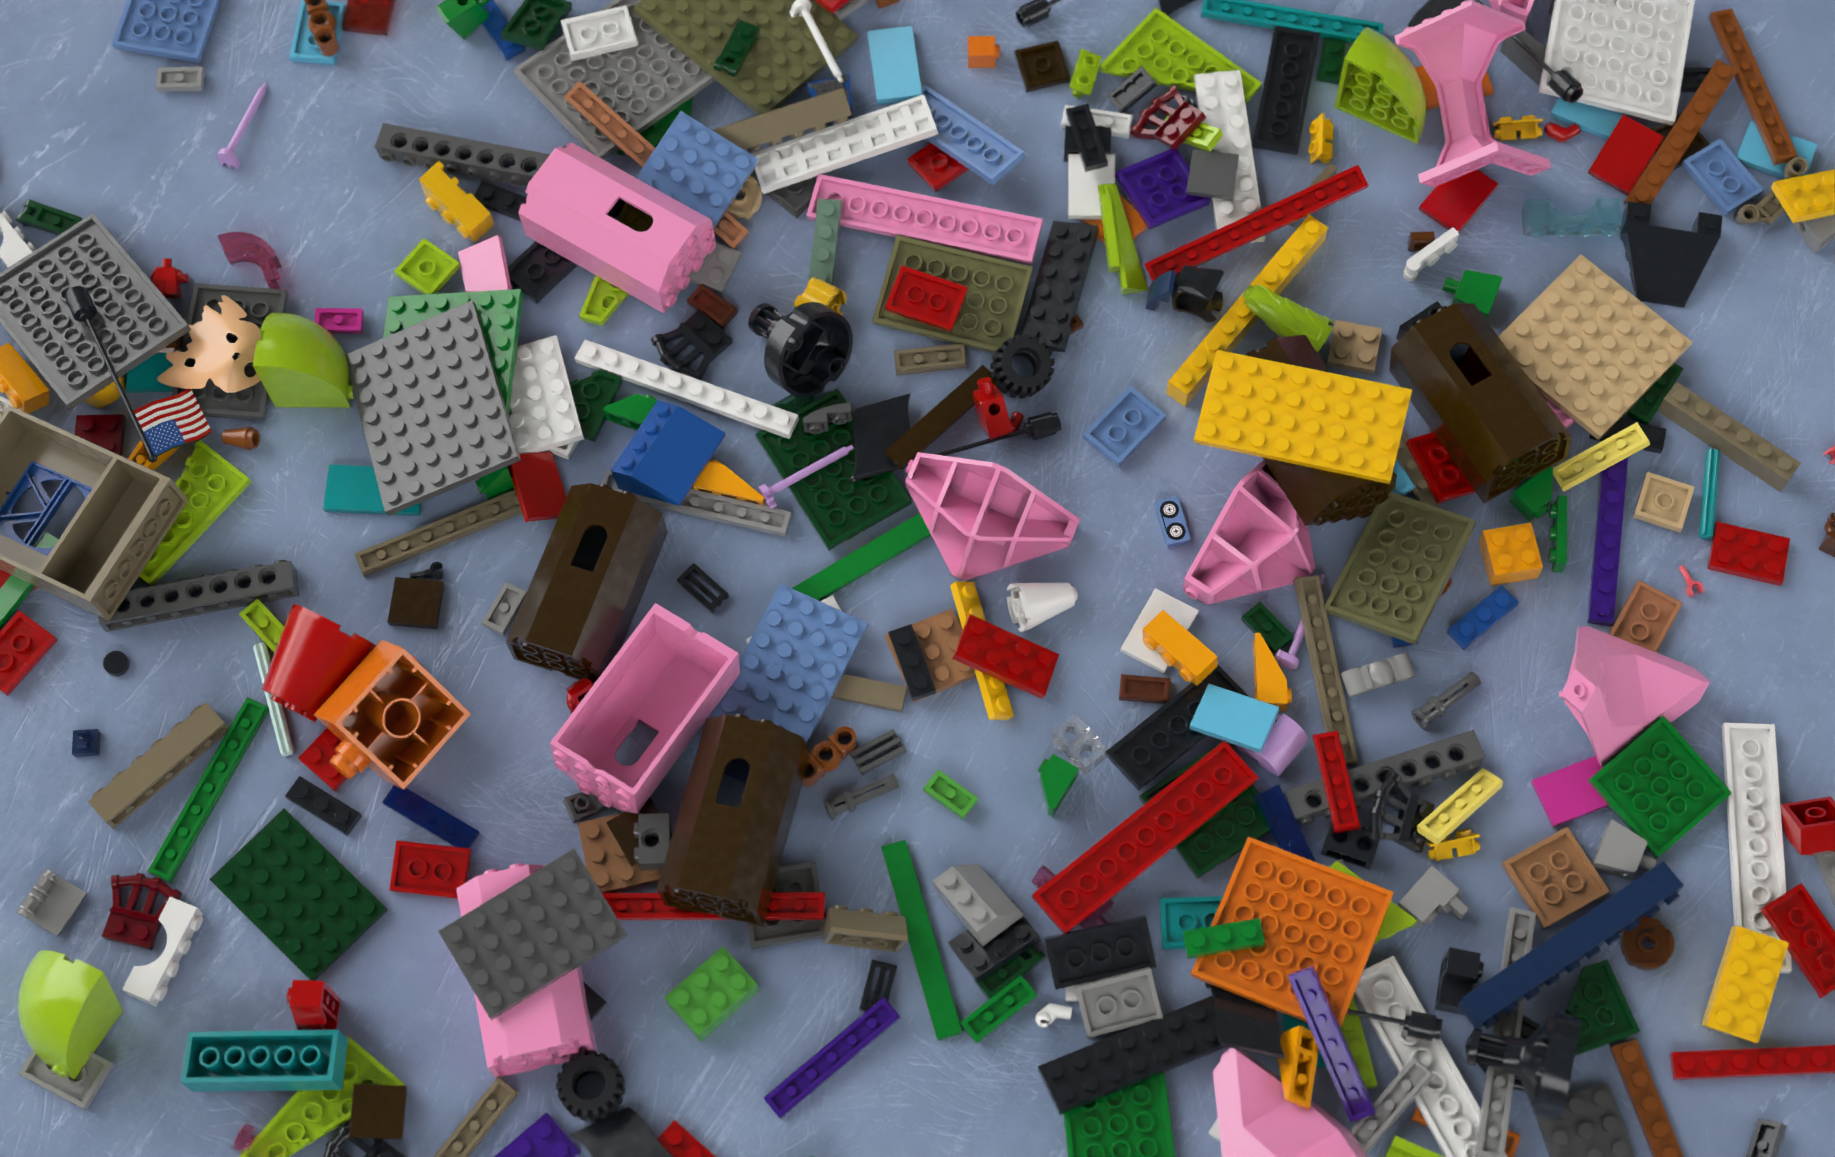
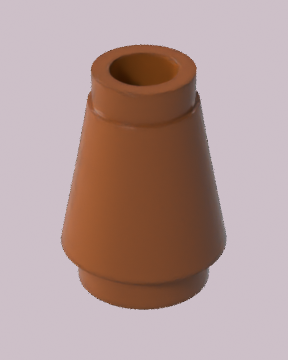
(242, 437)

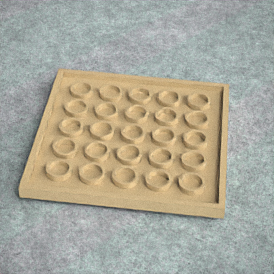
(1592, 346)

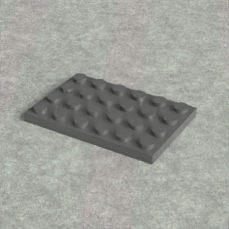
(258, 304)
(532, 934)

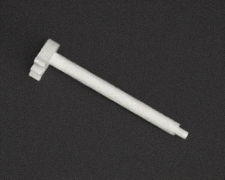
(803, 8)

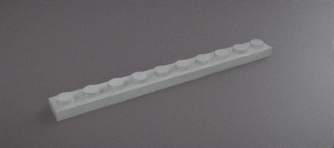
(1499, 1085)

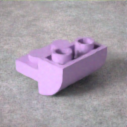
(1281, 746)

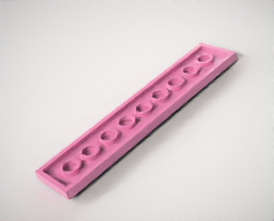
(930, 219)

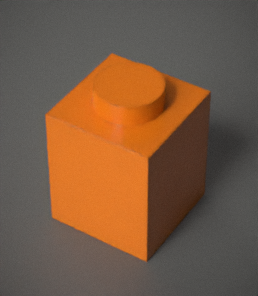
(982, 51)

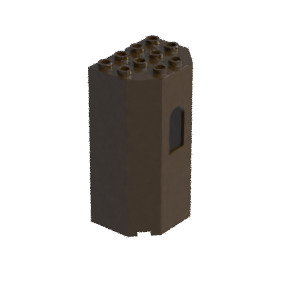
(1489, 429)
(1313, 492)
(578, 616)
(728, 855)

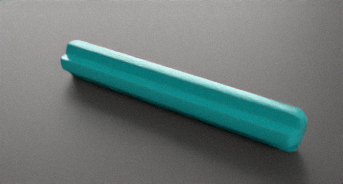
(1709, 494)

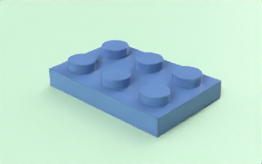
(1722, 177)
(1124, 426)

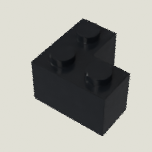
(1456, 978)

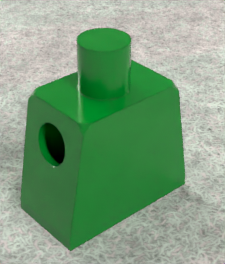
(463, 15)
(1475, 289)

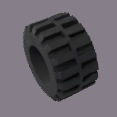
(1035, 353)
(580, 1067)

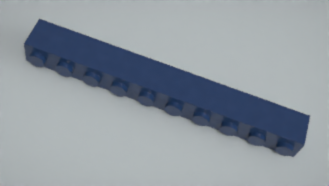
(1570, 946)

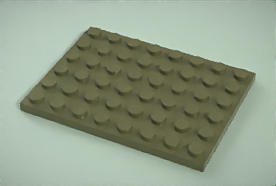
(779, 60)

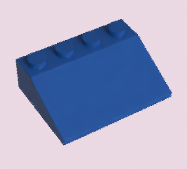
(666, 454)

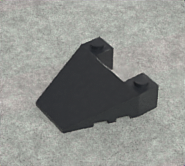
(1666, 260)

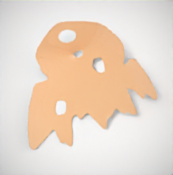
(214, 353)

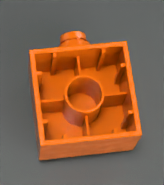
(390, 716)

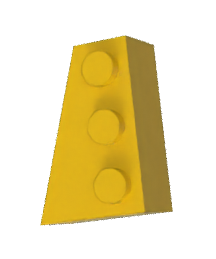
(455, 204)

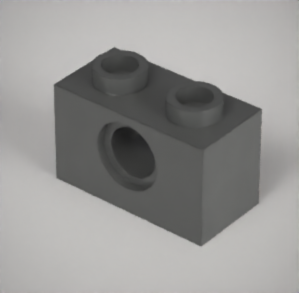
(647, 827)

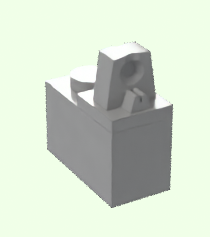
(1432, 894)

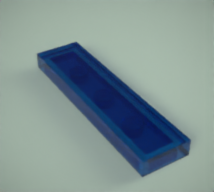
(430, 817)

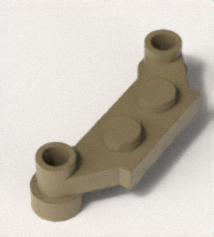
(1769, 207)

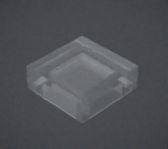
(857, 541)

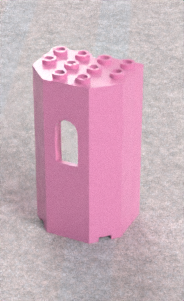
(569, 216)
(659, 677)
(547, 1024)

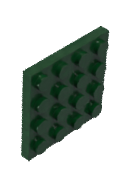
(1223, 833)

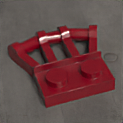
(1176, 127)
(132, 926)

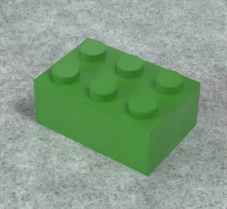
(711, 993)

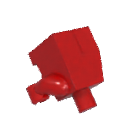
(169, 279)
(577, 692)

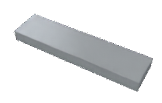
(1392, 1104)

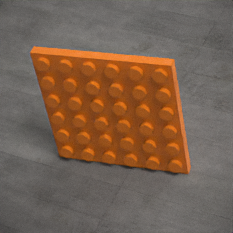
(1306, 920)

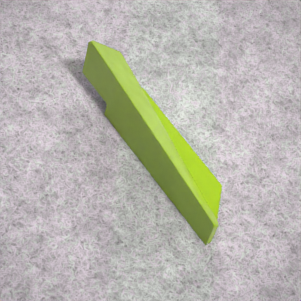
(1119, 242)

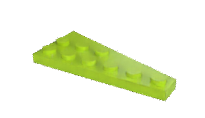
(211, 488)

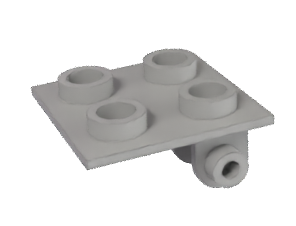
(51, 902)

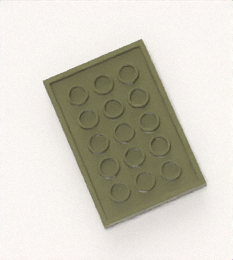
(992, 300)
(1400, 567)

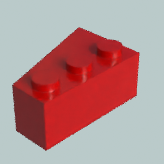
(313, 1005)

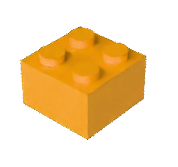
(1510, 554)

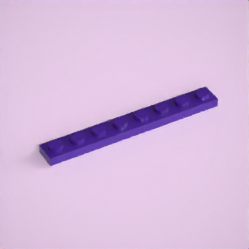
(1607, 544)

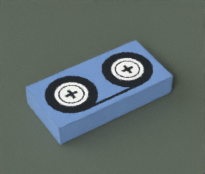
(1172, 522)

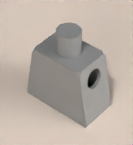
(1817, 232)
(1621, 852)

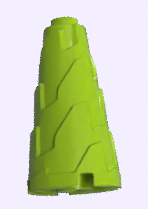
(1286, 316)

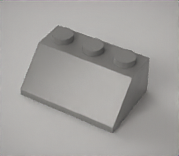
(976, 901)

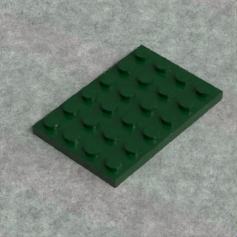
(827, 496)
(298, 895)

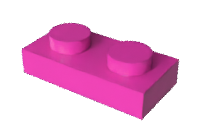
(340, 320)

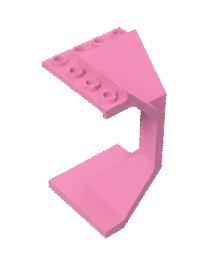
(1456, 55)

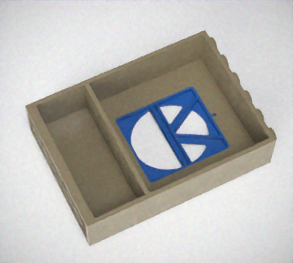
(111, 533)

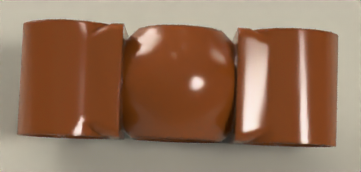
(325, 31)
(831, 746)

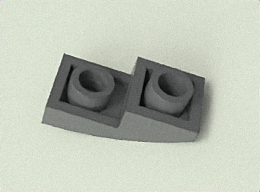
(818, 420)
(583, 806)

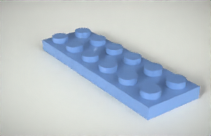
(970, 140)

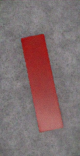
(1336, 781)

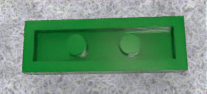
(1558, 534)
(1223, 938)
(998, 1009)

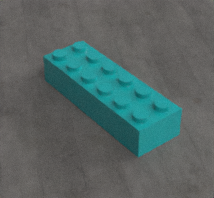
(264, 1060)

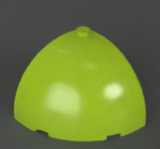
(1382, 87)
(302, 364)
(65, 1010)

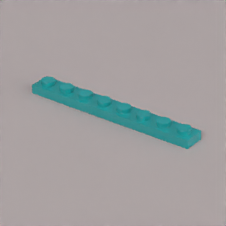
(1270, 15)

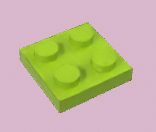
(427, 268)

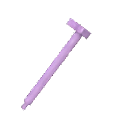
(227, 155)
(768, 492)
(1289, 659)

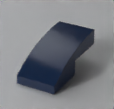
(1160, 290)

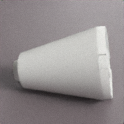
(1037, 602)

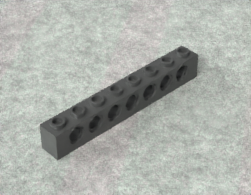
(457, 150)
(210, 600)
(1463, 744)

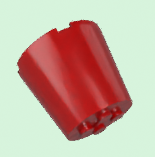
(312, 661)

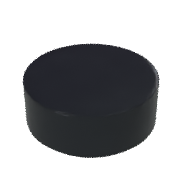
(116, 663)

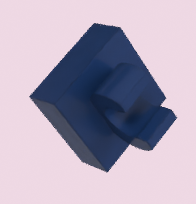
(86, 742)

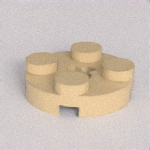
(750, 203)

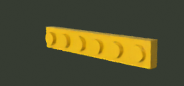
(992, 689)

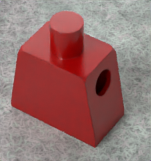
(991, 409)

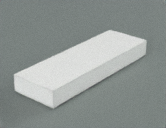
(1118, 122)

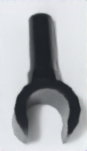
(429, 572)

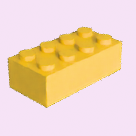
(1745, 984)

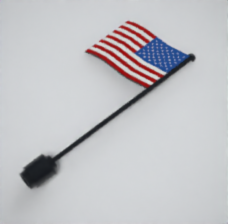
(162, 422)

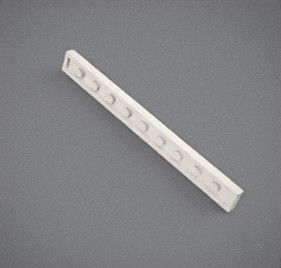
(687, 389)

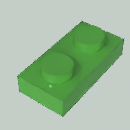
(950, 794)

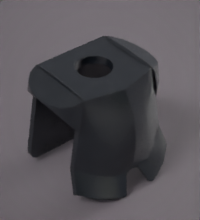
(1197, 293)

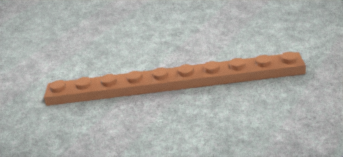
(637, 148)

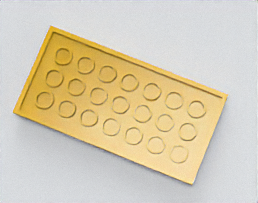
(1303, 416)

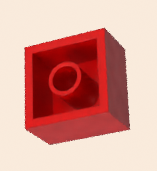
(1810, 825)

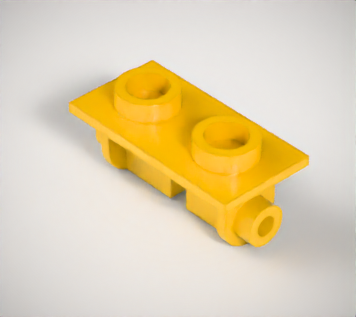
(1527, 126)
(1321, 130)
(1462, 841)

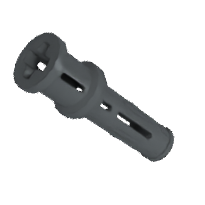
(1439, 708)
(889, 783)

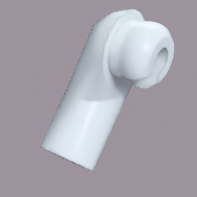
(1051, 1013)

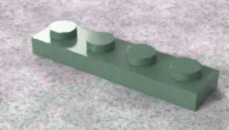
(825, 240)

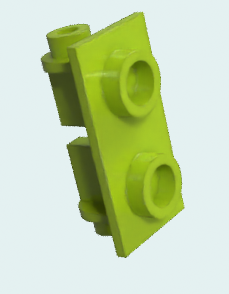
(1084, 73)

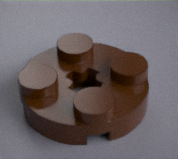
(1656, 955)

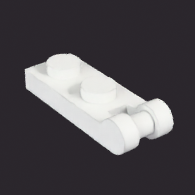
(1431, 254)

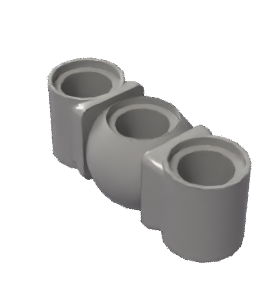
(1378, 674)

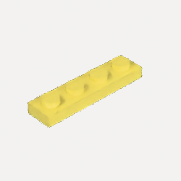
(1600, 457)
(1459, 806)

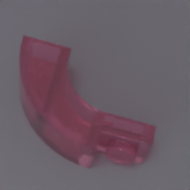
(253, 249)

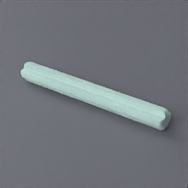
(276, 710)

